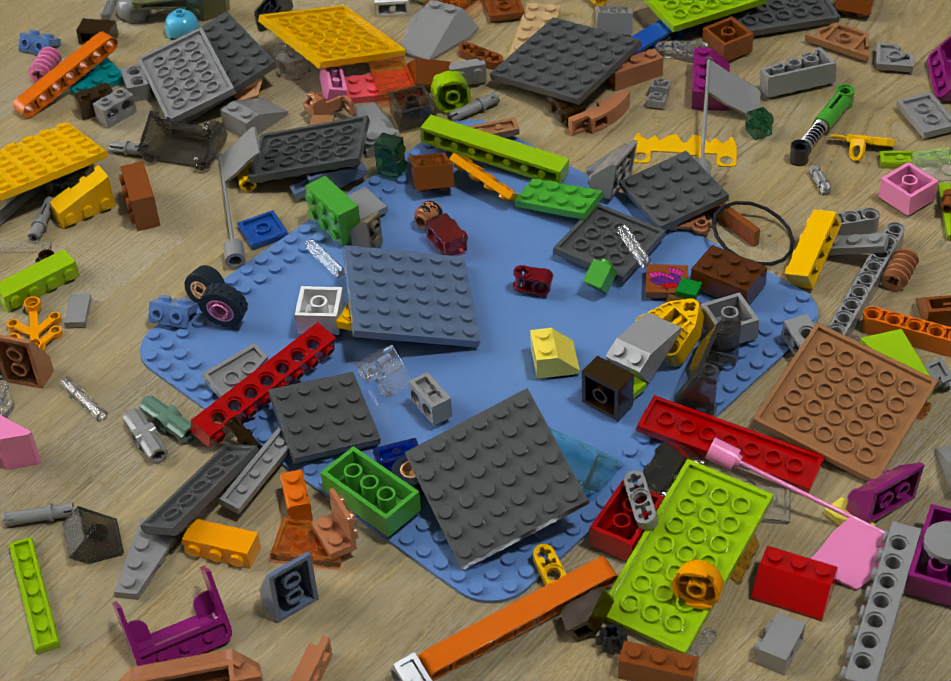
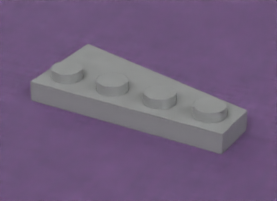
(143, 559)

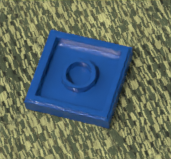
(262, 230)

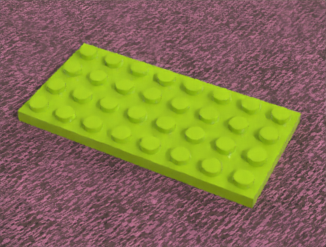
(701, 519)

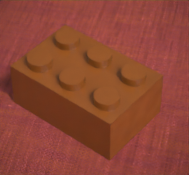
(139, 196)

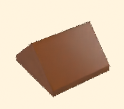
(425, 69)

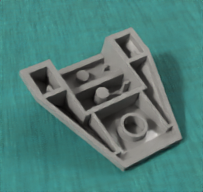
(437, 30)

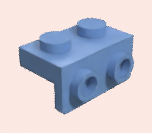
(34, 41)
(171, 311)

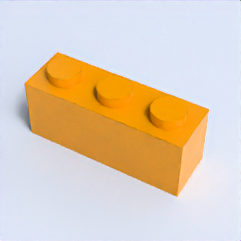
(221, 543)

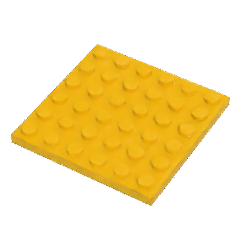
(331, 36)
(45, 158)

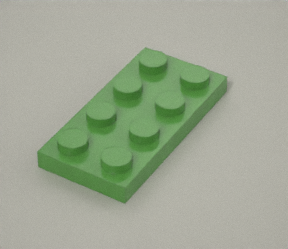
(559, 198)

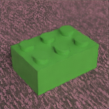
(332, 209)

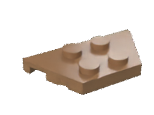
(843, 40)

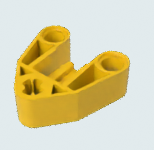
(687, 315)

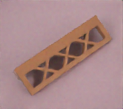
(314, 661)

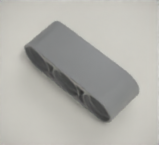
(859, 221)

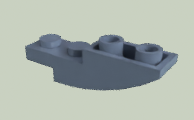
(339, 177)

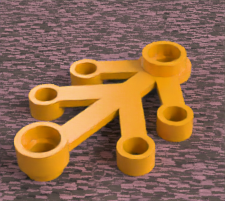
(33, 307)

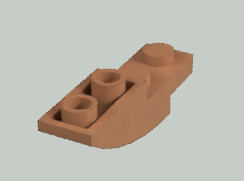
(603, 115)

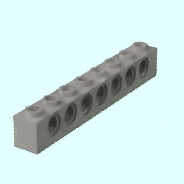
(897, 554)

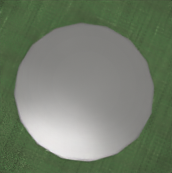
(938, 542)

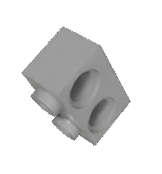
(136, 82)
(114, 107)
(430, 398)

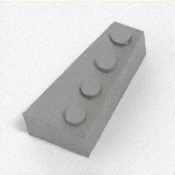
(798, 74)

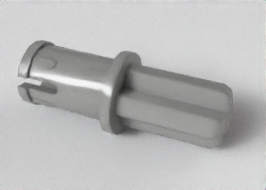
(124, 147)

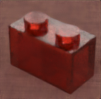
(446, 235)

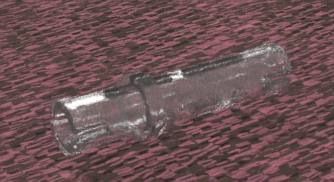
(78, 394)

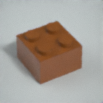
(728, 38)

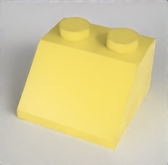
(553, 353)

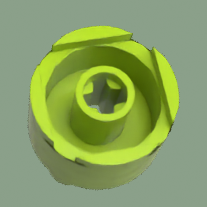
(450, 91)

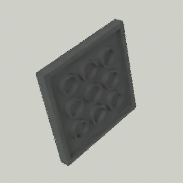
(673, 191)
(599, 239)
(323, 417)

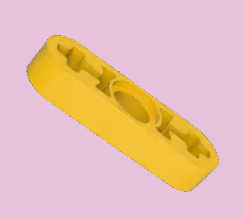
(540, 563)

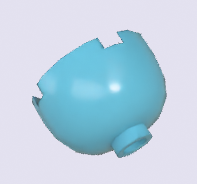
(180, 23)

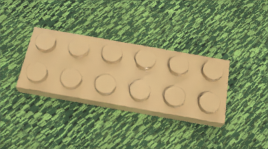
(535, 17)

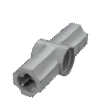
(145, 435)

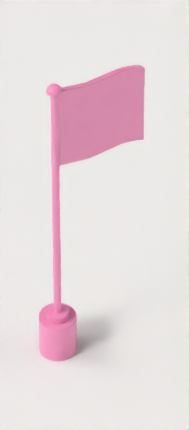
(850, 547)

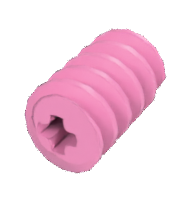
(44, 62)

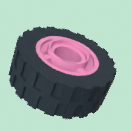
(223, 304)

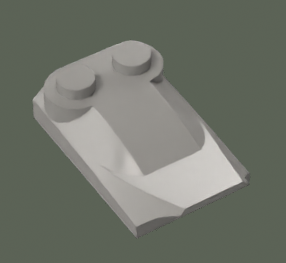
(378, 124)

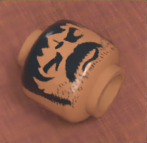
(427, 211)

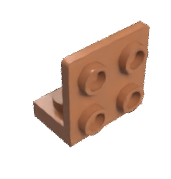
(337, 529)

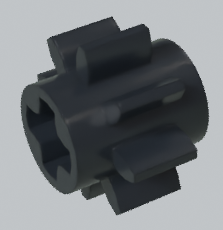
(611, 639)

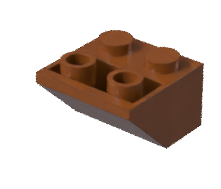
(935, 309)

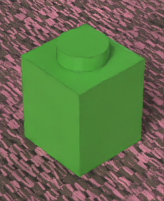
(600, 275)

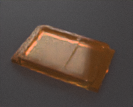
(390, 75)

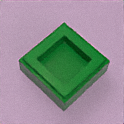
(688, 289)

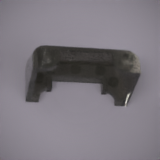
(181, 142)
(700, 378)

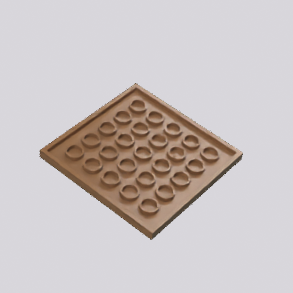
(845, 402)

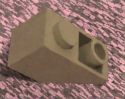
(367, 232)

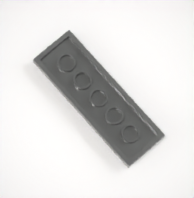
(199, 490)

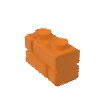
(296, 495)

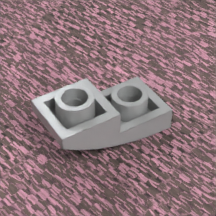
(658, 93)

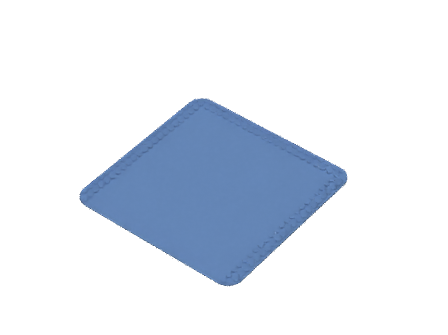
(482, 375)

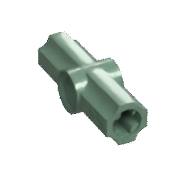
(167, 418)

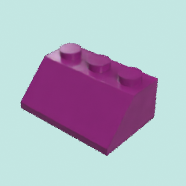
(885, 492)

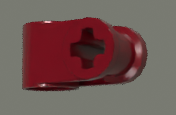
(533, 281)

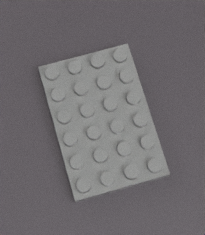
(186, 75)

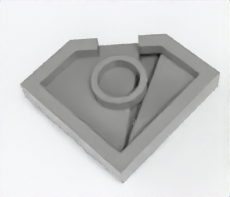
(891, 58)

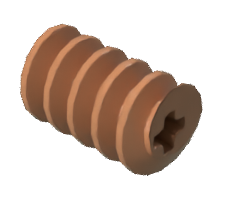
(899, 269)

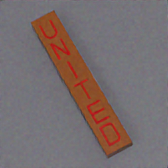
(737, 224)

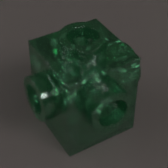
(759, 123)

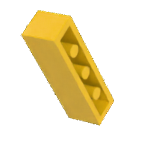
(813, 248)

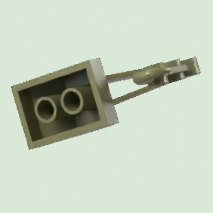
(201, 8)

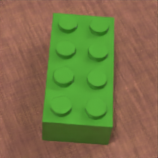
(372, 491)

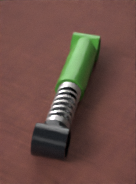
(822, 124)

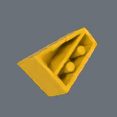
(84, 200)

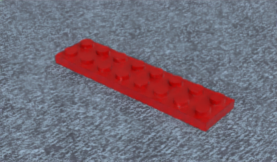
(697, 430)

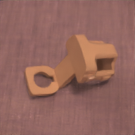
(316, 106)

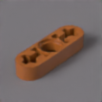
(471, 51)

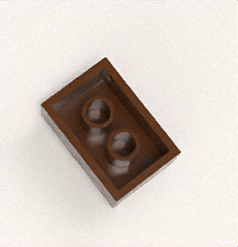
(728, 274)

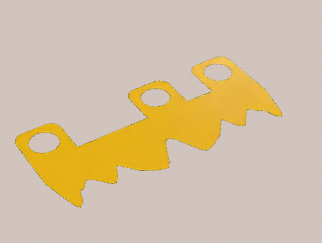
(693, 146)

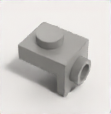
(938, 370)

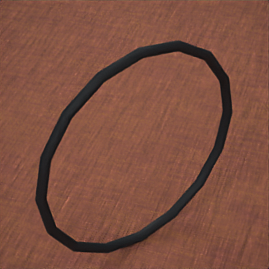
(761, 207)

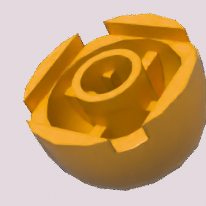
(698, 584)

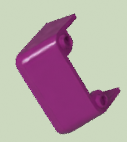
(940, 70)
(183, 639)

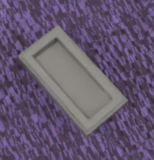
(77, 310)

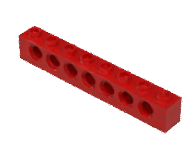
(316, 337)

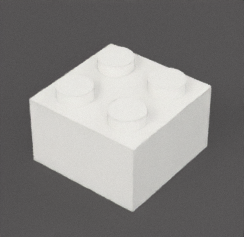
(319, 306)

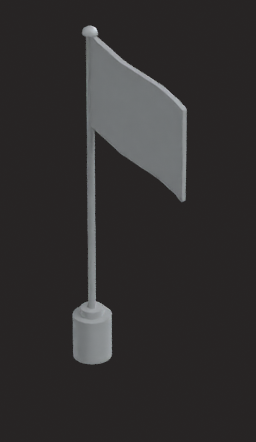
(729, 91)
(231, 164)

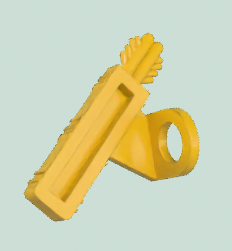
(862, 141)

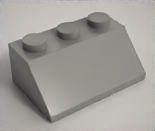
(614, 169)

